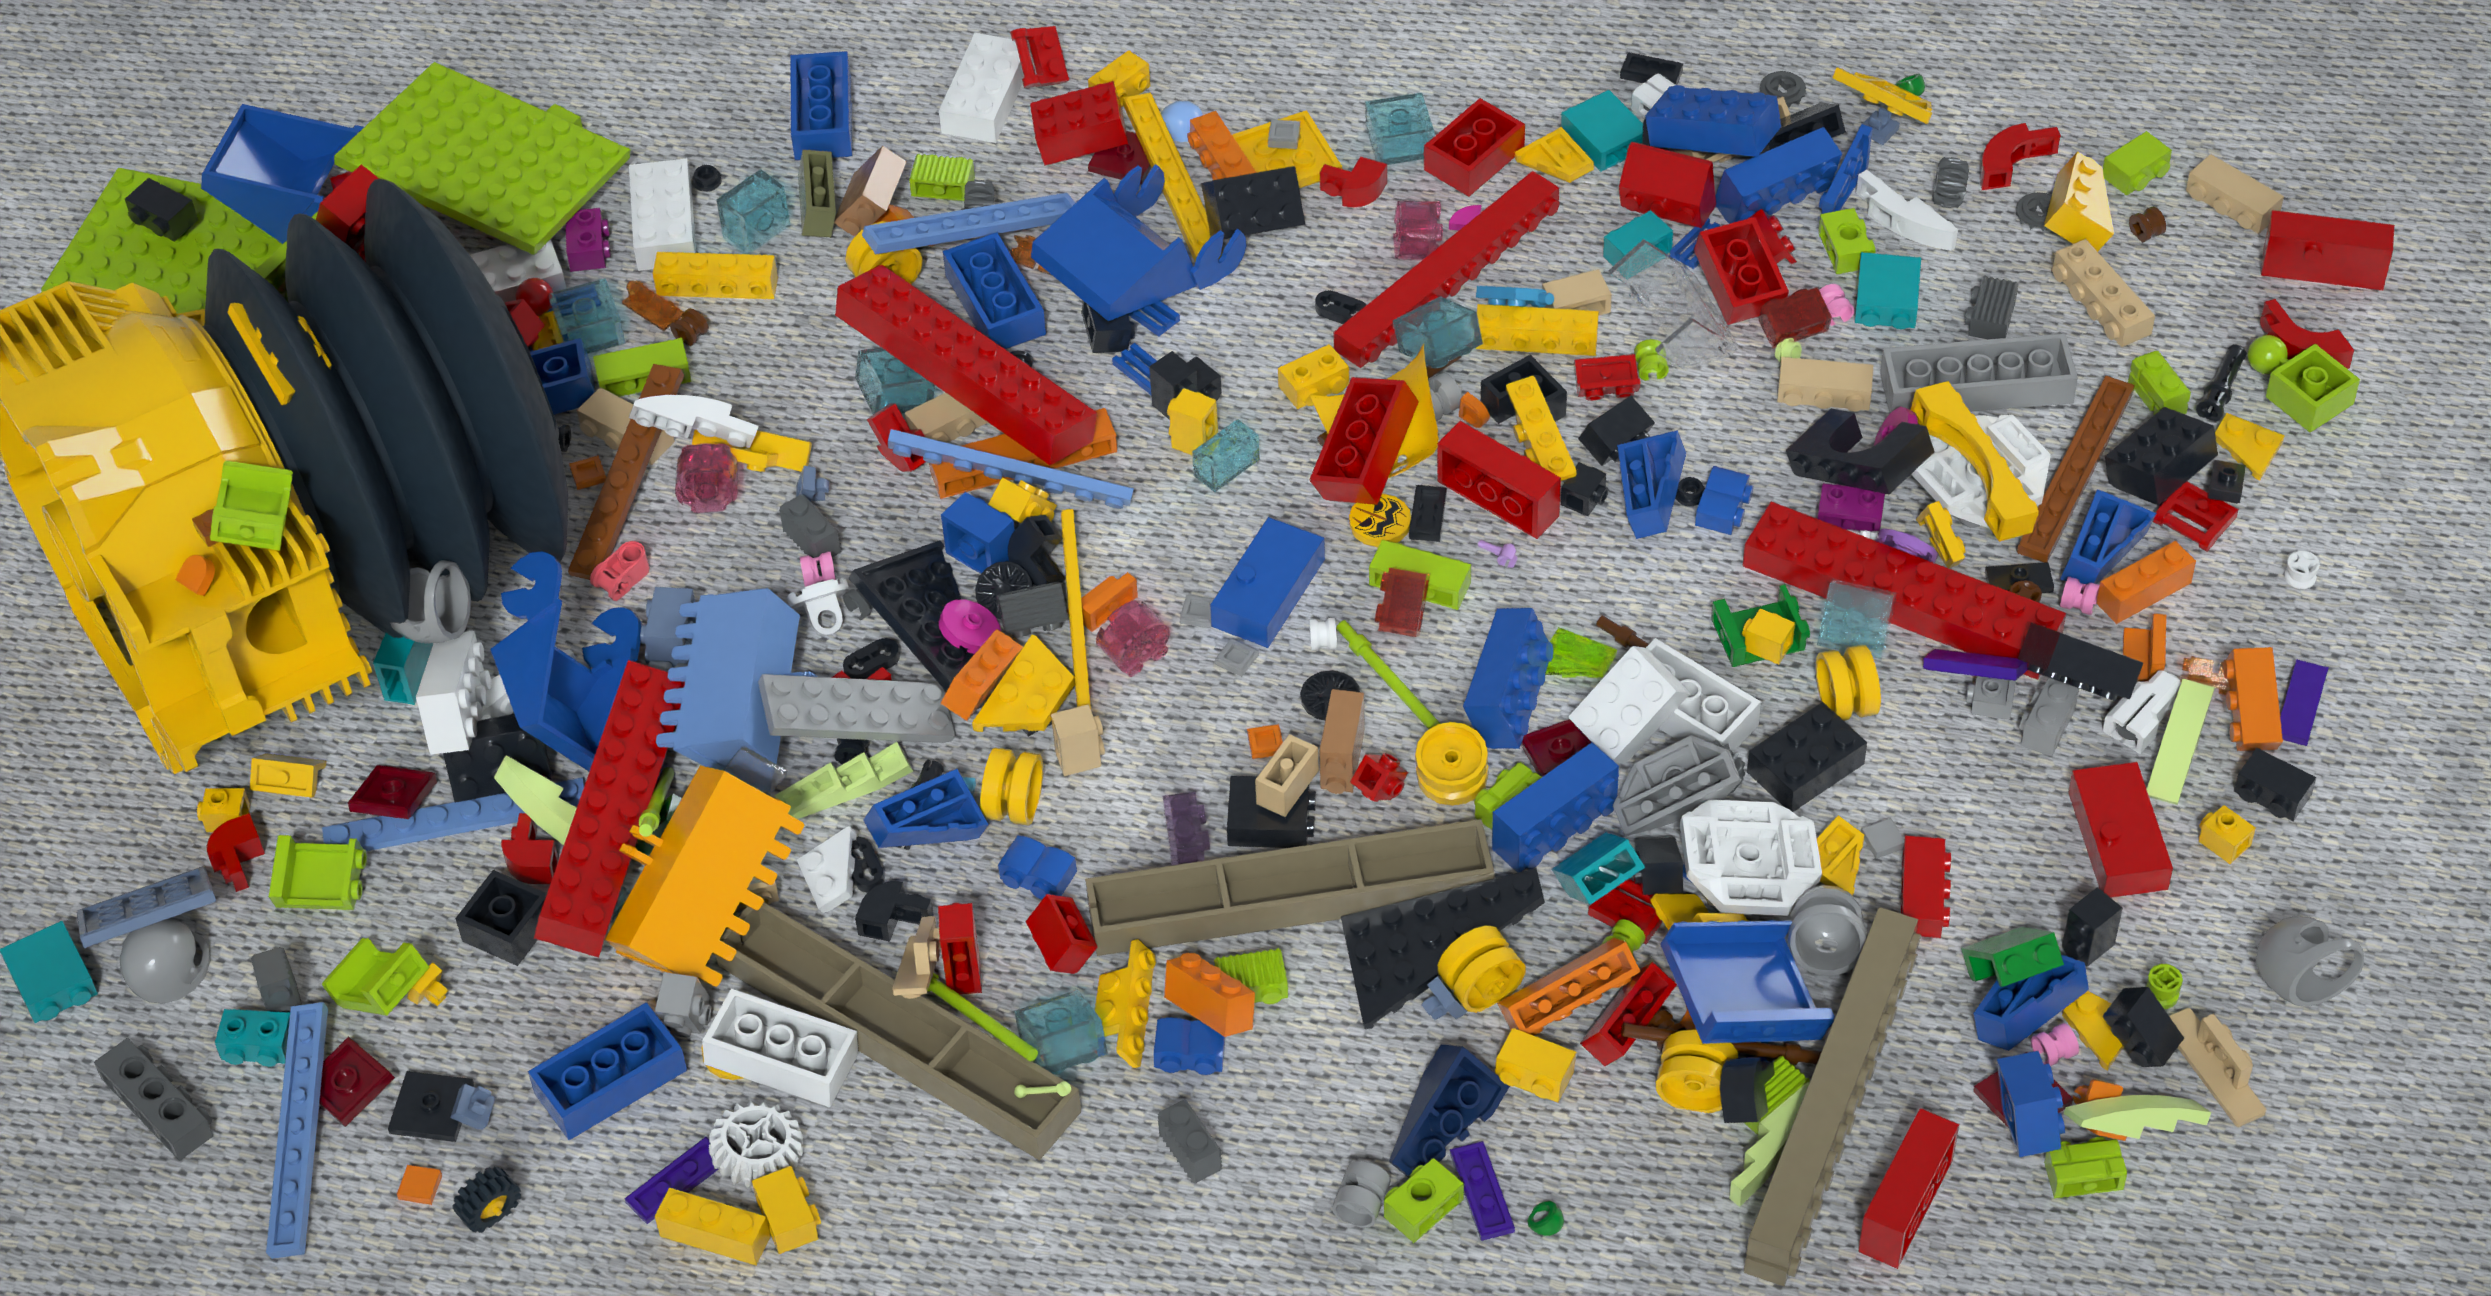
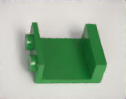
(1730, 626)
(2013, 955)

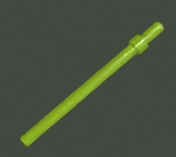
(1361, 646)
(650, 817)
(982, 1019)

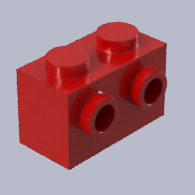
(1061, 934)

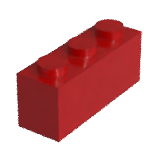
(1925, 884)
(960, 948)
(1633, 1004)

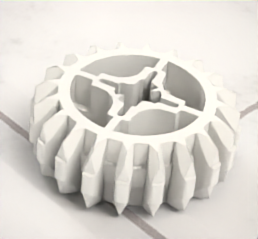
(750, 1133)

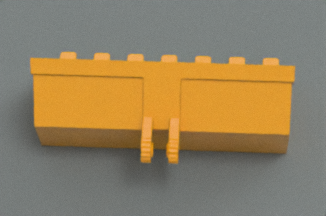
(700, 875)

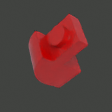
(1356, 187)
(881, 424)
(231, 845)
(528, 858)

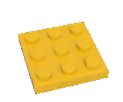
(1308, 157)

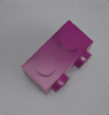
(586, 240)
(1851, 507)

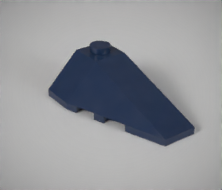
(1447, 1101)

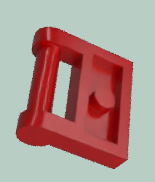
(1045, 54)
(2196, 506)
(1619, 906)

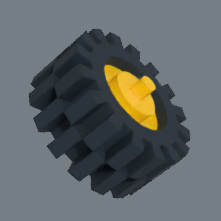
(486, 1199)

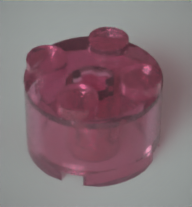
(1416, 229)
(706, 477)
(1133, 637)

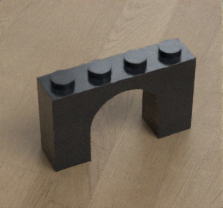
(1882, 468)

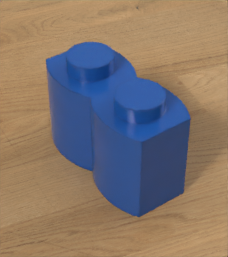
(1723, 500)
(1037, 867)
(1188, 1046)

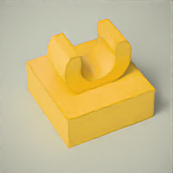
(428, 987)

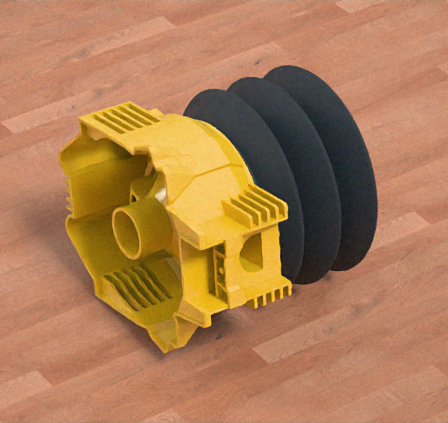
(400, 447)

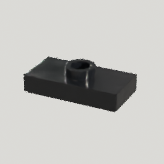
(1642, 68)
(2227, 481)
(1428, 513)
(2007, 575)

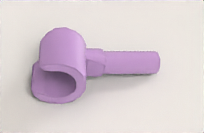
(1506, 552)

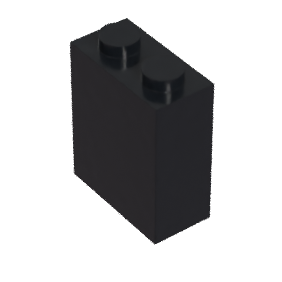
(1258, 827)

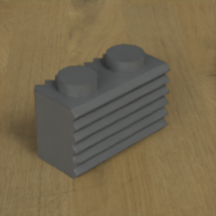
(1992, 309)
(809, 528)
(1032, 608)
(276, 980)
(1189, 1141)

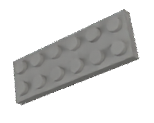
(855, 709)

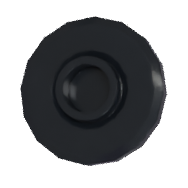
(998, 579)
(1317, 691)

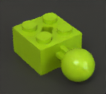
(2307, 387)

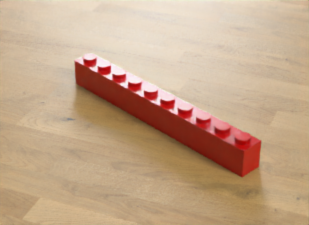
(1448, 267)

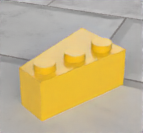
(2080, 203)

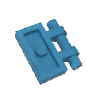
(1515, 296)

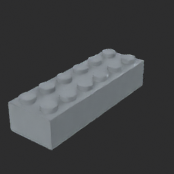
(1984, 372)

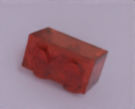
(1795, 316)
(1403, 601)

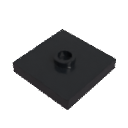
(426, 1106)

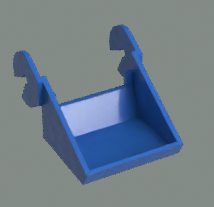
(273, 166)
(1119, 260)
(547, 688)

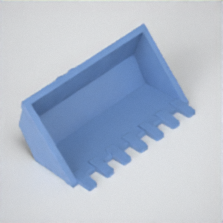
(721, 701)

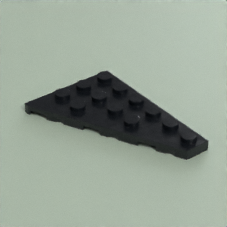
(910, 597)
(1399, 944)

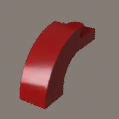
(2012, 146)
(2279, 324)

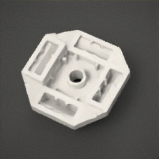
(1958, 485)
(1750, 856)

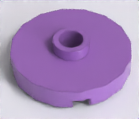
(1907, 543)

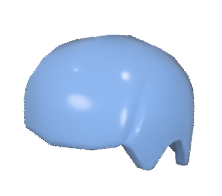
(1178, 117)

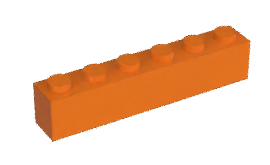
(953, 481)

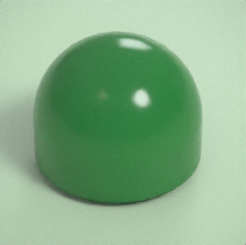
(1914, 84)
(1551, 1223)

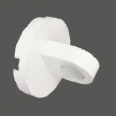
(818, 599)

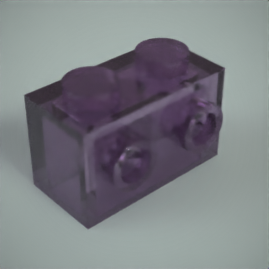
(1183, 828)

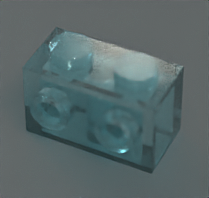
(1226, 455)

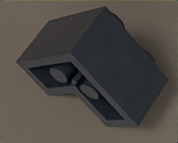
(1173, 374)
(1498, 401)

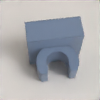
(1882, 125)
(810, 487)
(1442, 1001)
(473, 1106)

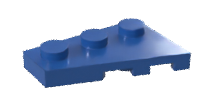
(1846, 179)

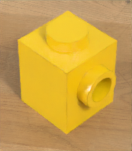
(1768, 636)
(221, 806)
(2226, 833)

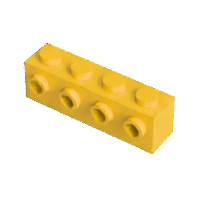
(715, 275)
(1538, 329)

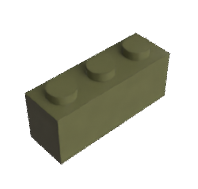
(816, 193)

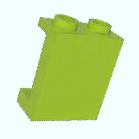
(251, 505)
(317, 874)
(374, 979)

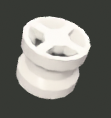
(2307, 564)
(1322, 634)

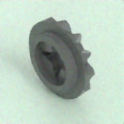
(1789, 81)
(2027, 208)

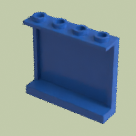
(1742, 982)

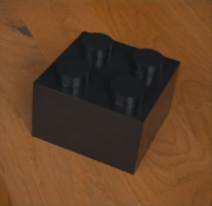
(502, 917)

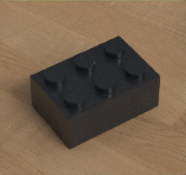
(1253, 202)
(2161, 455)
(2079, 663)
(1806, 757)
(473, 770)

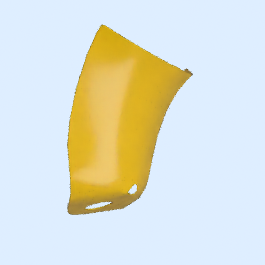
(1422, 432)

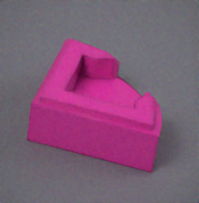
(1464, 216)

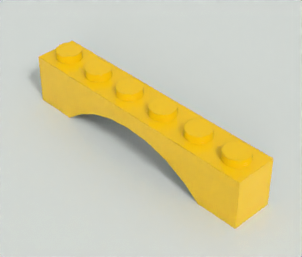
(2009, 508)

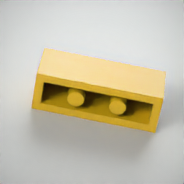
(712, 1226)

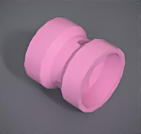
(1836, 302)
(810, 569)
(2079, 595)
(2057, 1044)

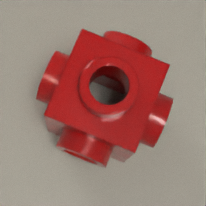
(1379, 777)

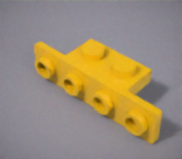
(1538, 429)
(766, 451)
(1124, 1002)

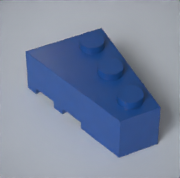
(1651, 480)
(2105, 537)
(927, 814)
(2020, 1008)

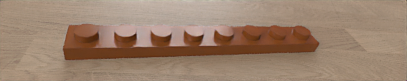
(2076, 468)
(622, 480)

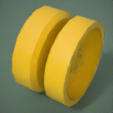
(861, 258)
(1849, 682)
(1451, 763)
(1011, 786)
(1481, 968)
(1692, 1072)

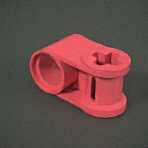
(621, 569)

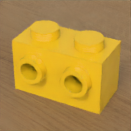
(1129, 75)
(1313, 374)
(1191, 420)
(1021, 500)
(1535, 1065)
(786, 1209)

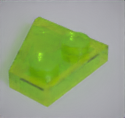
(1578, 656)

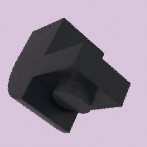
(1030, 549)
(886, 906)
(1744, 1089)

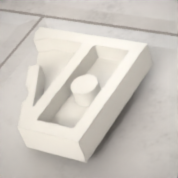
(830, 870)

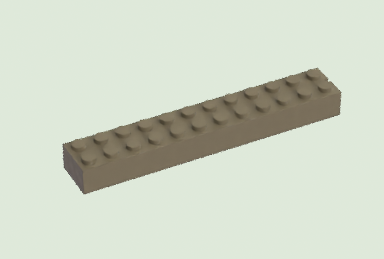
(1283, 886)
(901, 1033)
(1832, 1098)

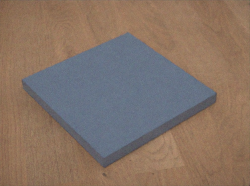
(144, 906)

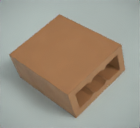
(870, 191)
(1341, 741)

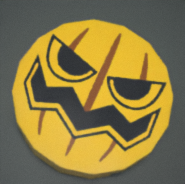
(1380, 522)

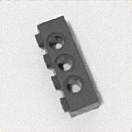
(119, 1072)

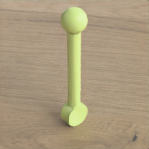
(1062, 1089)

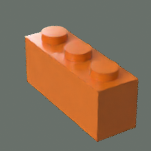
(2146, 582)
(981, 675)
(2253, 699)
(1209, 994)

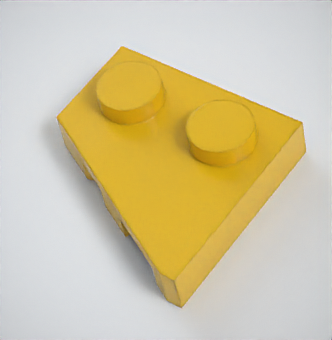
(1556, 156)
(2249, 443)
(1943, 538)
(1839, 854)
(2087, 1019)

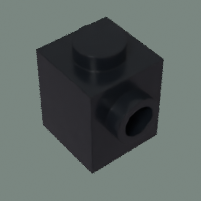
(1584, 490)

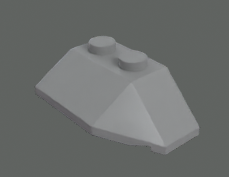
(1674, 783)

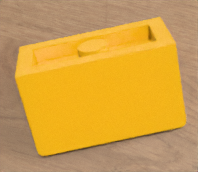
(285, 774)

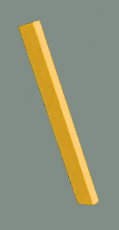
(1178, 185)
(1075, 608)

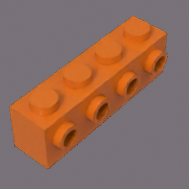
(1217, 147)
(1570, 987)

